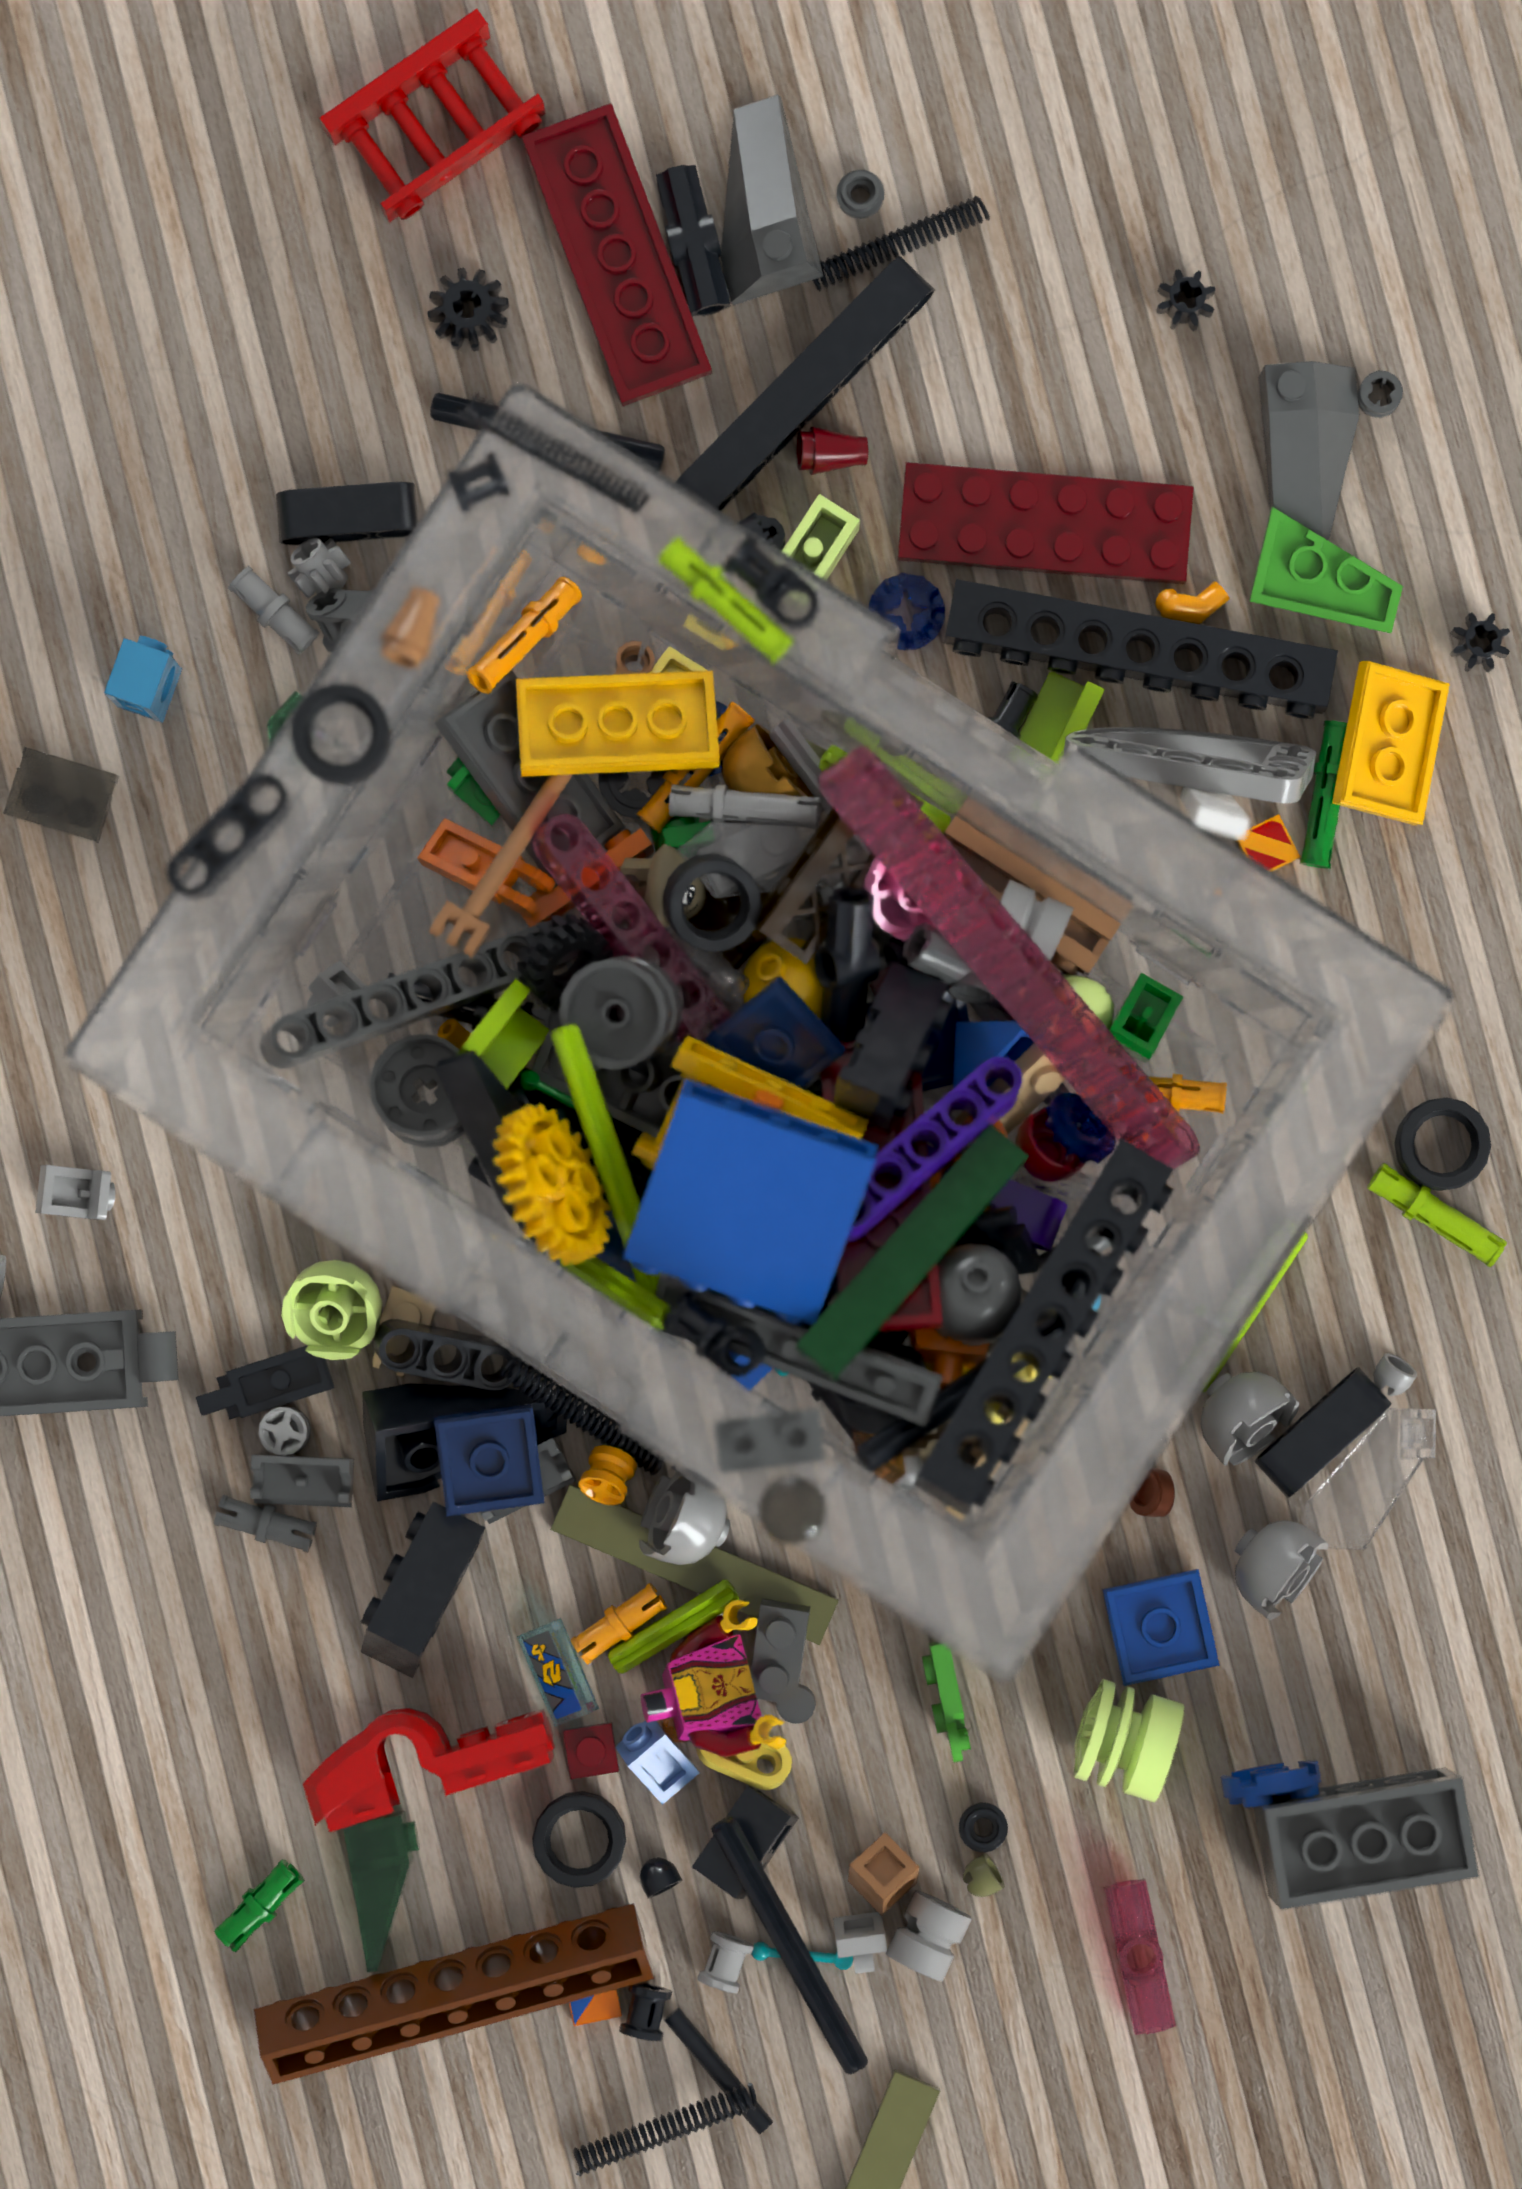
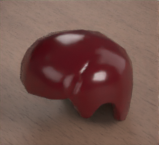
(1046, 1158)

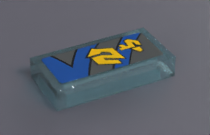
(557, 1672)

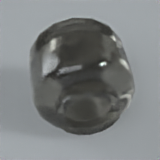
(792, 1510)

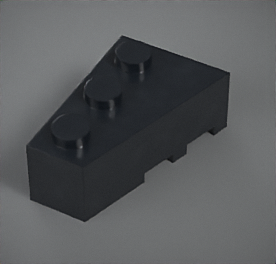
(892, 1046)
(419, 1588)

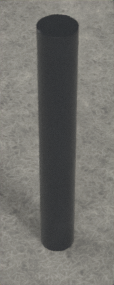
(714, 2066)

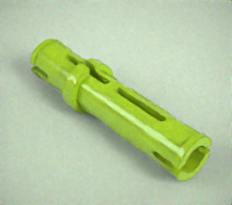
(725, 599)
(1444, 1219)

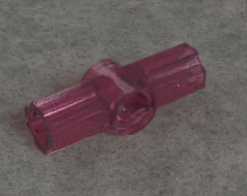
(1147, 1986)

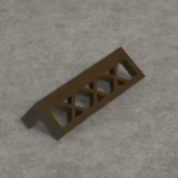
(801, 882)

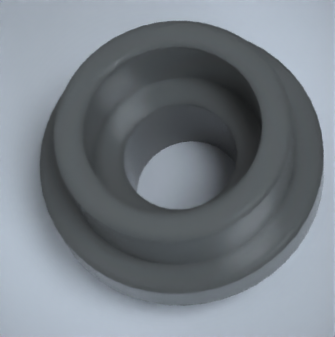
(864, 180)

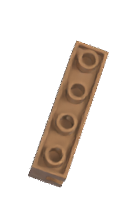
(1088, 927)

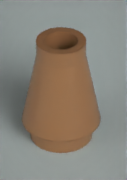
(411, 630)

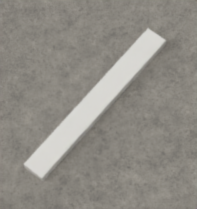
(1215, 812)

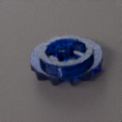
(921, 593)
(1094, 1139)

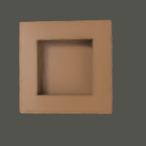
(883, 1874)

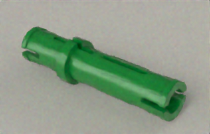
(1324, 814)

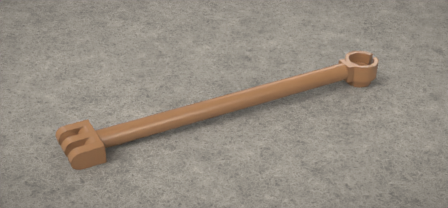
(468, 917)

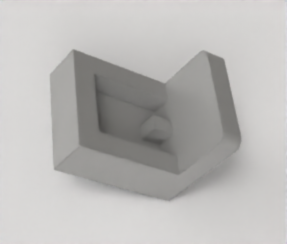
(75, 1192)

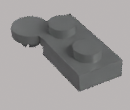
(780, 1659)

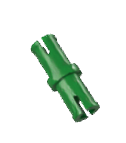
(259, 1905)

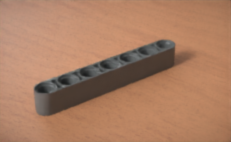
(400, 999)

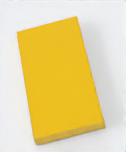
(617, 723)

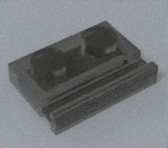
(61, 795)

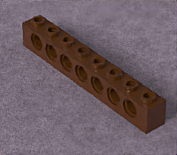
(452, 1994)

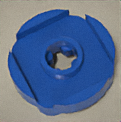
(1256, 1785)

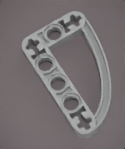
(1204, 760)

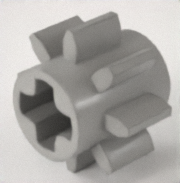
(318, 566)

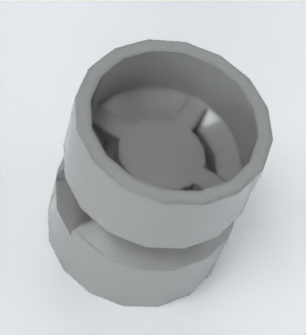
(1041, 920)
(928, 1935)

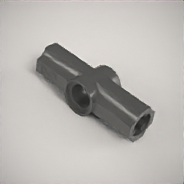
(934, 955)

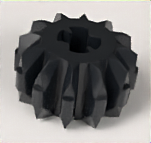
(484, 316)

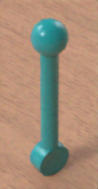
(762, 1951)

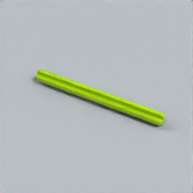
(600, 1137)

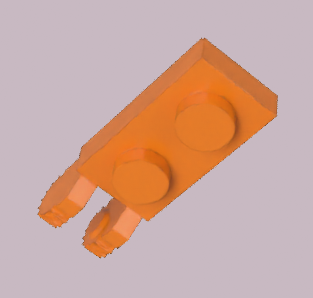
(467, 856)

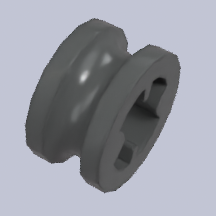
(1393, 400)

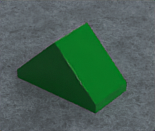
(1145, 1017)

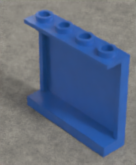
(750, 1203)

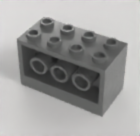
(1367, 1838)

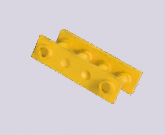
(713, 1067)

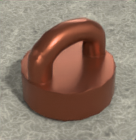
(1154, 1495)

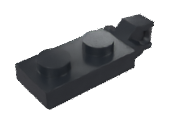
(268, 1384)

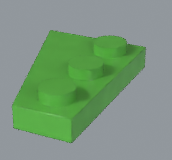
(1320, 579)

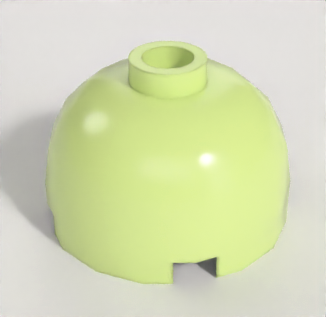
(333, 1309)

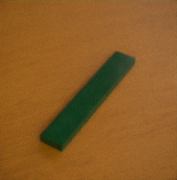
(911, 1252)

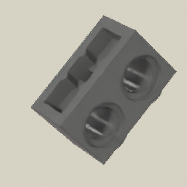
(769, 1441)

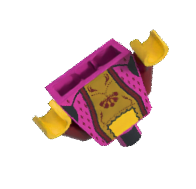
(713, 1691)

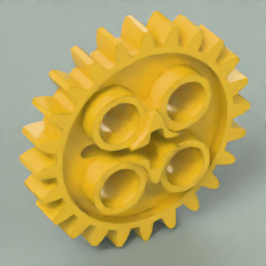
(552, 1184)

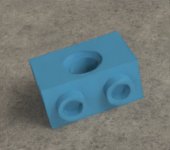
(143, 678)

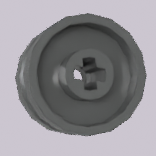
(649, 1004)

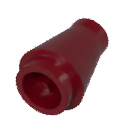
(829, 450)

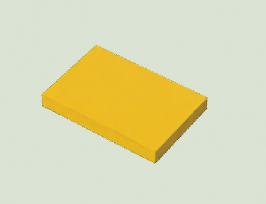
(1390, 743)

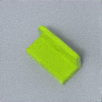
(1059, 710)
(507, 1035)

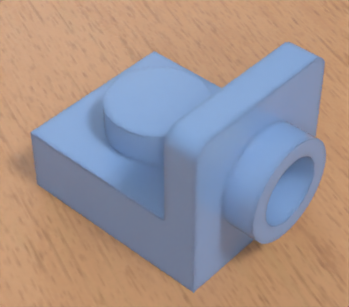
(656, 1760)

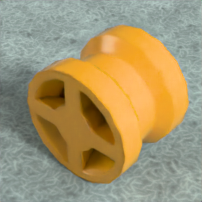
(607, 1475)

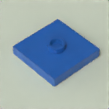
(1160, 1627)

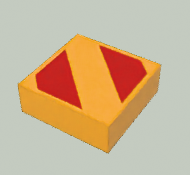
(1269, 844)

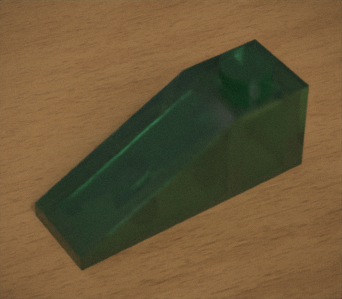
(379, 1869)

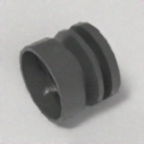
(394, 1092)

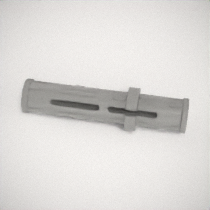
(753, 807)

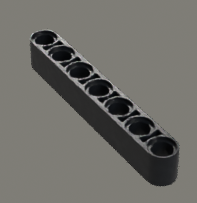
(807, 385)

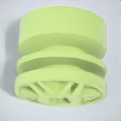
(1128, 1740)

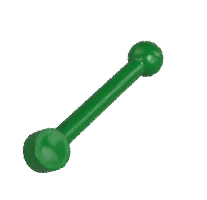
(531, 1080)

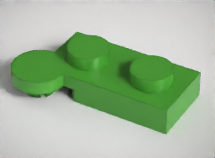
(949, 1712)

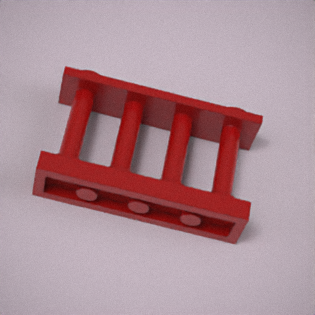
(389, 96)

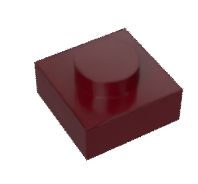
(591, 1750)

